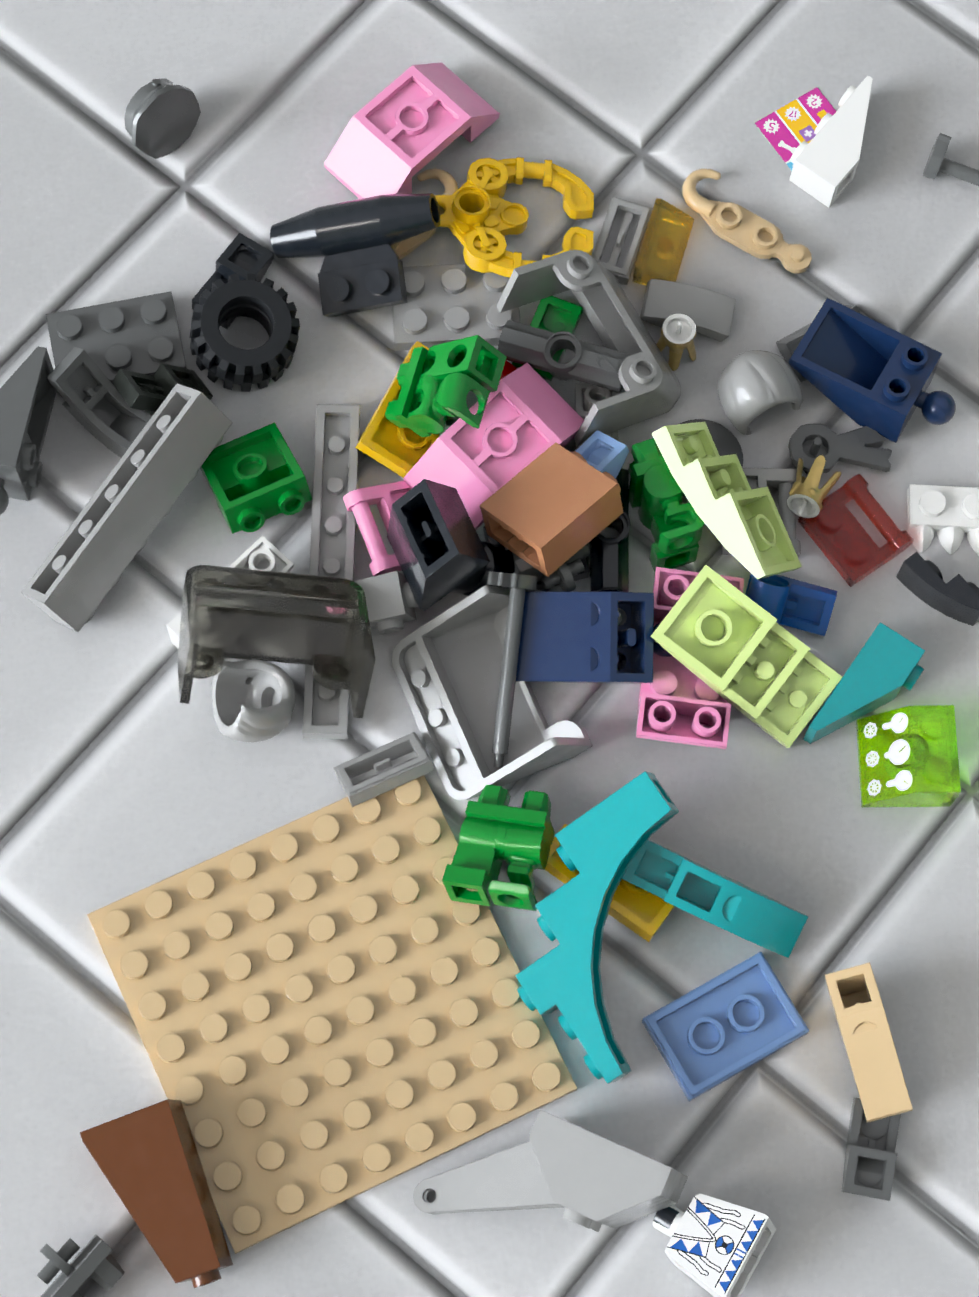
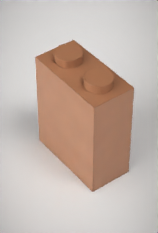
(552, 508)

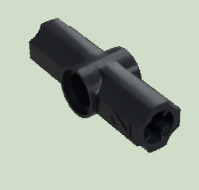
(611, 555)

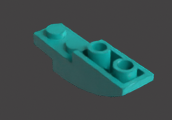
(716, 898)

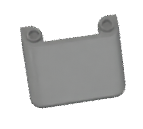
(453, 689)

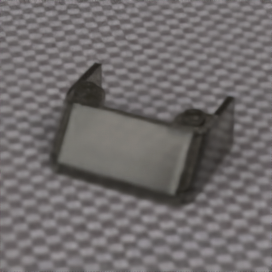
(276, 620)

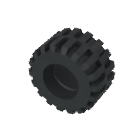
(249, 300)

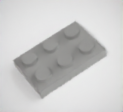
(450, 306)

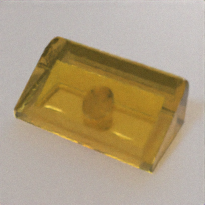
(663, 244)

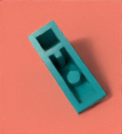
(870, 682)

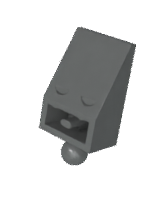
(24, 420)

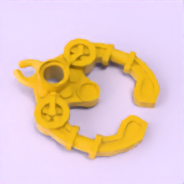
(483, 218)

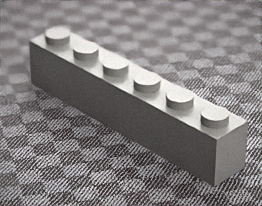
(127, 507)

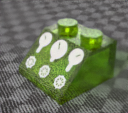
(909, 757)

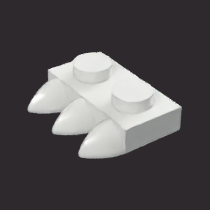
(946, 511)

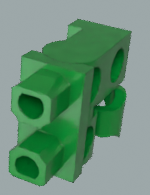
(439, 381)
(659, 499)
(500, 834)

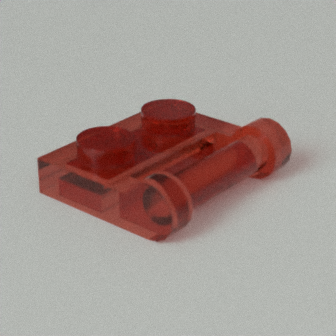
(844, 538)

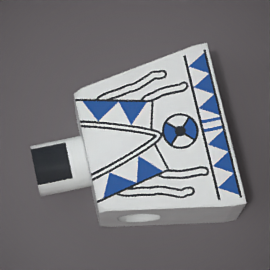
(715, 1242)

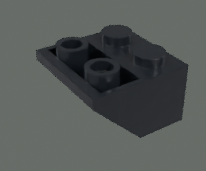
(434, 541)

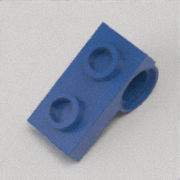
(793, 602)

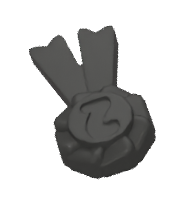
(854, 447)

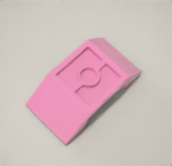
(407, 130)
(515, 429)
(678, 703)

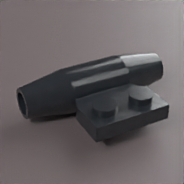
(356, 240)

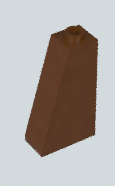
(164, 1188)

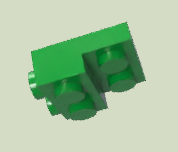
(255, 479)

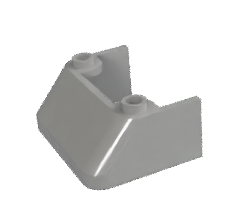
(644, 374)

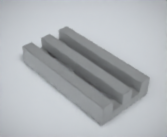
(631, 209)
(385, 773)

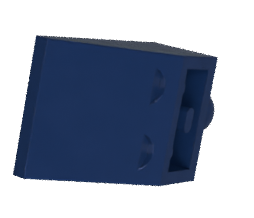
(859, 362)
(579, 637)

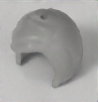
(754, 384)
(252, 700)

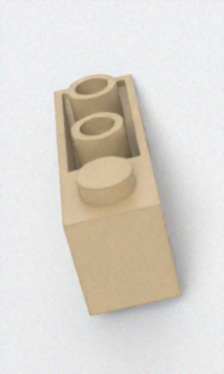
(868, 1042)

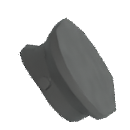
(161, 117)

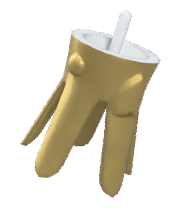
(678, 334)
(805, 495)

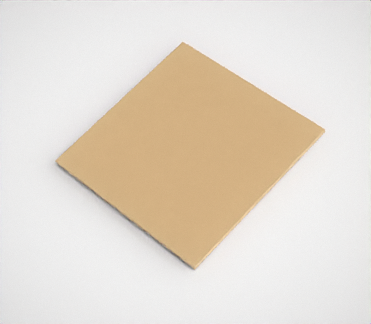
(328, 1009)

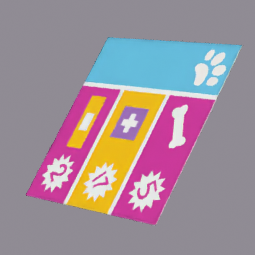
(795, 123)

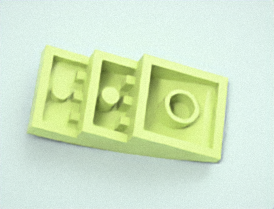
(720, 494)
(746, 656)

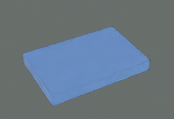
(725, 1026)

